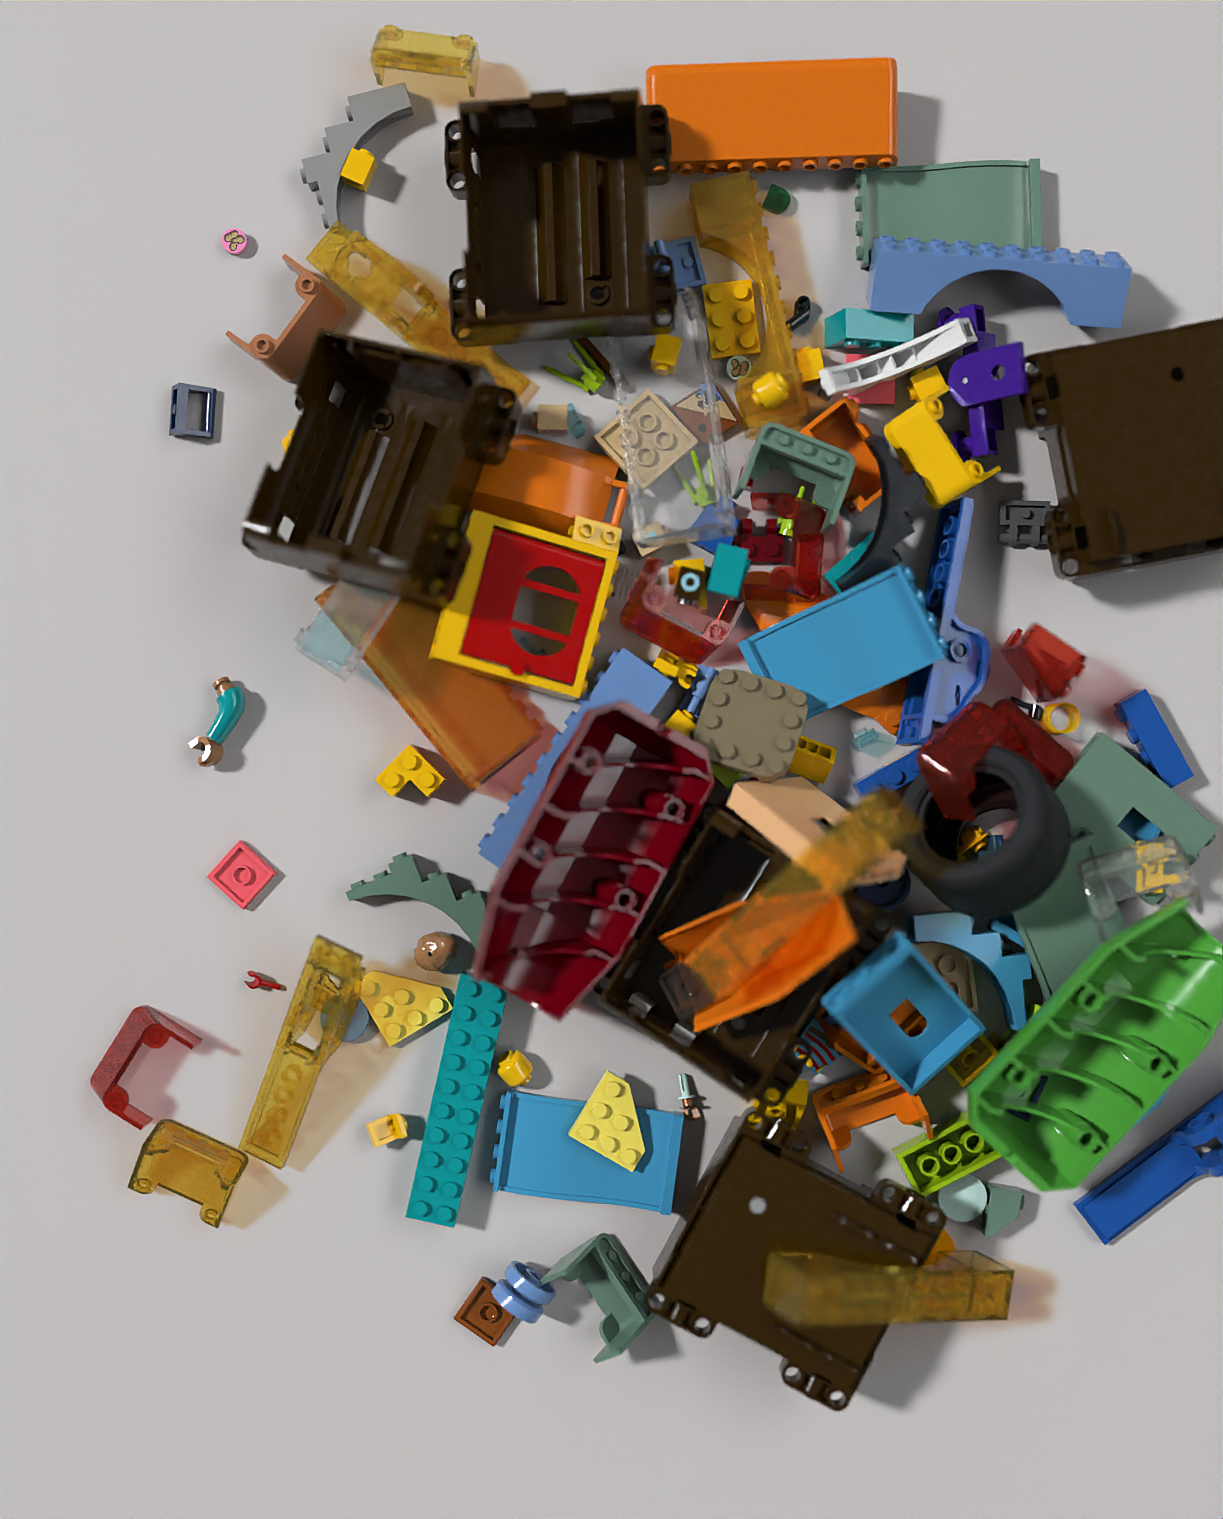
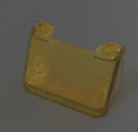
(190, 1167)

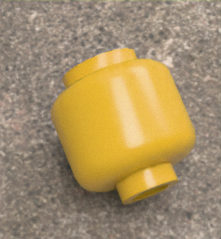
(770, 390)
(514, 1068)

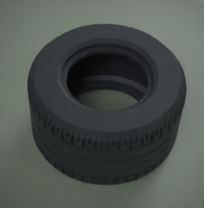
(1019, 868)

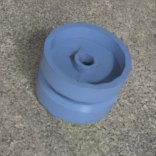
(523, 1292)

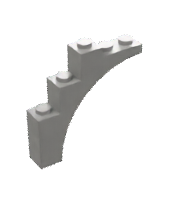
(367, 116)

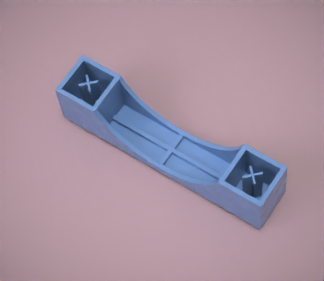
(911, 272)
(626, 680)

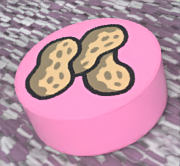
(234, 241)

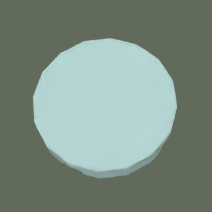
(963, 1198)

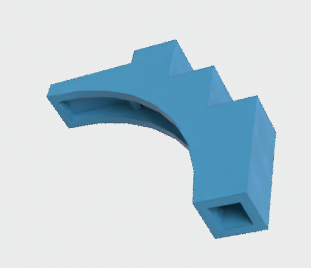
(985, 949)

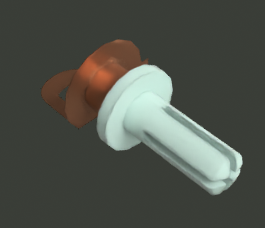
(687, 1098)

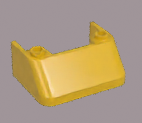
(927, 450)

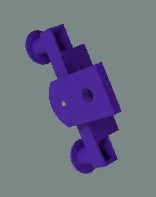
(977, 385)

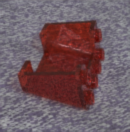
(1043, 662)

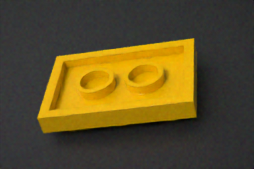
(731, 319)

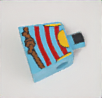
(823, 1051)

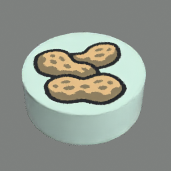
(737, 367)

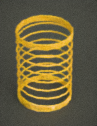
(1070, 709)

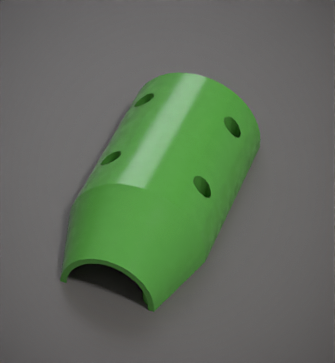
(1107, 1044)

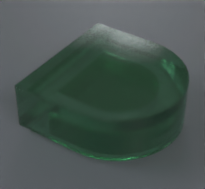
(777, 200)

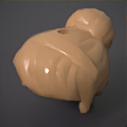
(441, 946)

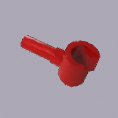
(260, 982)

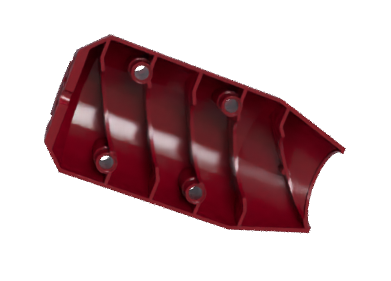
(590, 856)

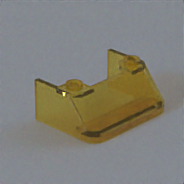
(425, 54)

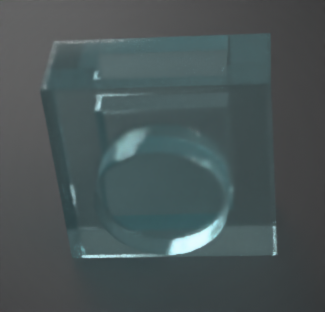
(863, 738)

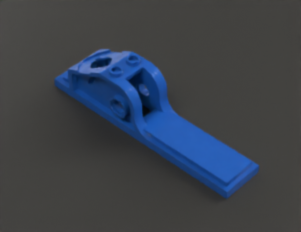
(964, 670)
(1155, 1173)

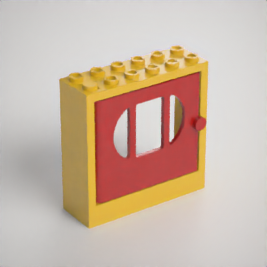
(510, 556)

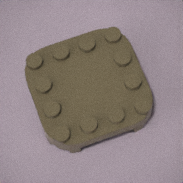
(751, 724)

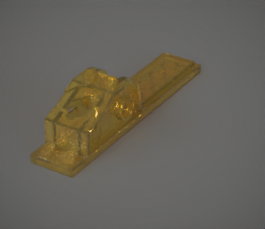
(428, 329)
(294, 1067)

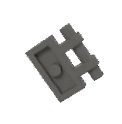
(1024, 514)

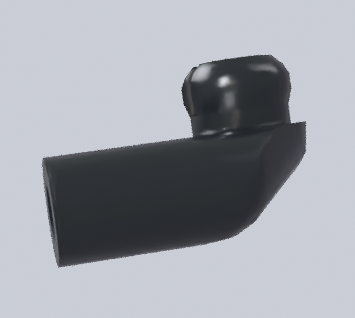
(801, 312)

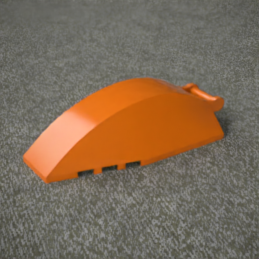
(549, 485)
(800, 957)

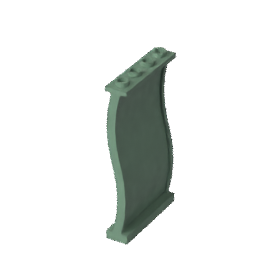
(951, 203)
(1059, 925)

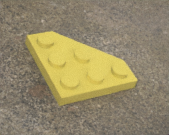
(402, 1004)
(611, 1123)

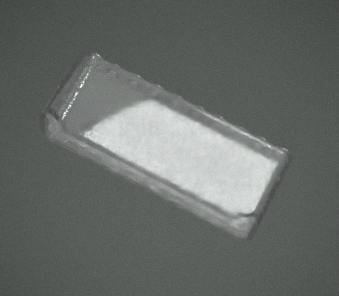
(662, 424)

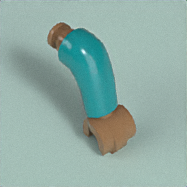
(231, 707)

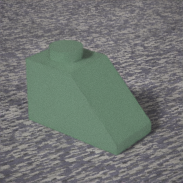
(1001, 1207)

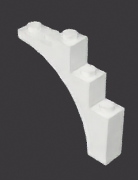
(895, 362)

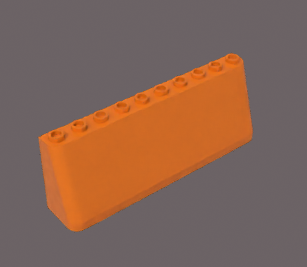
(778, 114)

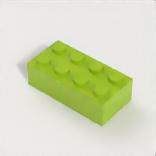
(946, 1158)

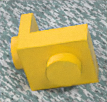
(387, 1129)

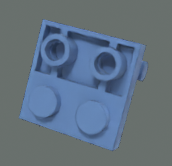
(685, 261)
(696, 694)

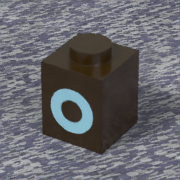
(689, 585)

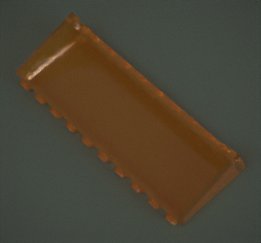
(459, 712)

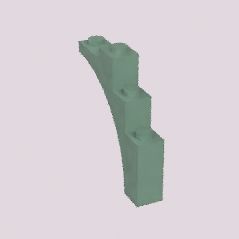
(437, 891)

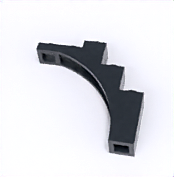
(893, 524)

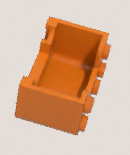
(842, 429)

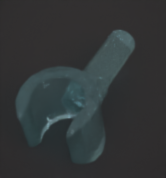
(578, 428)
(531, 648)

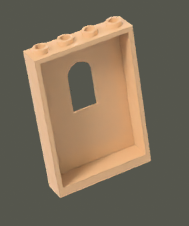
(785, 815)

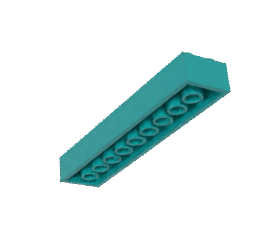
(457, 1102)

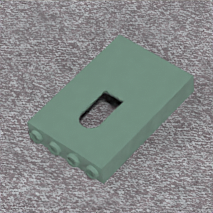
(1110, 783)

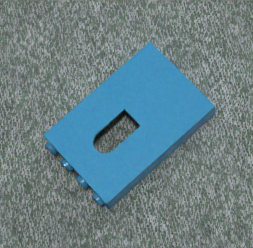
(878, 988)

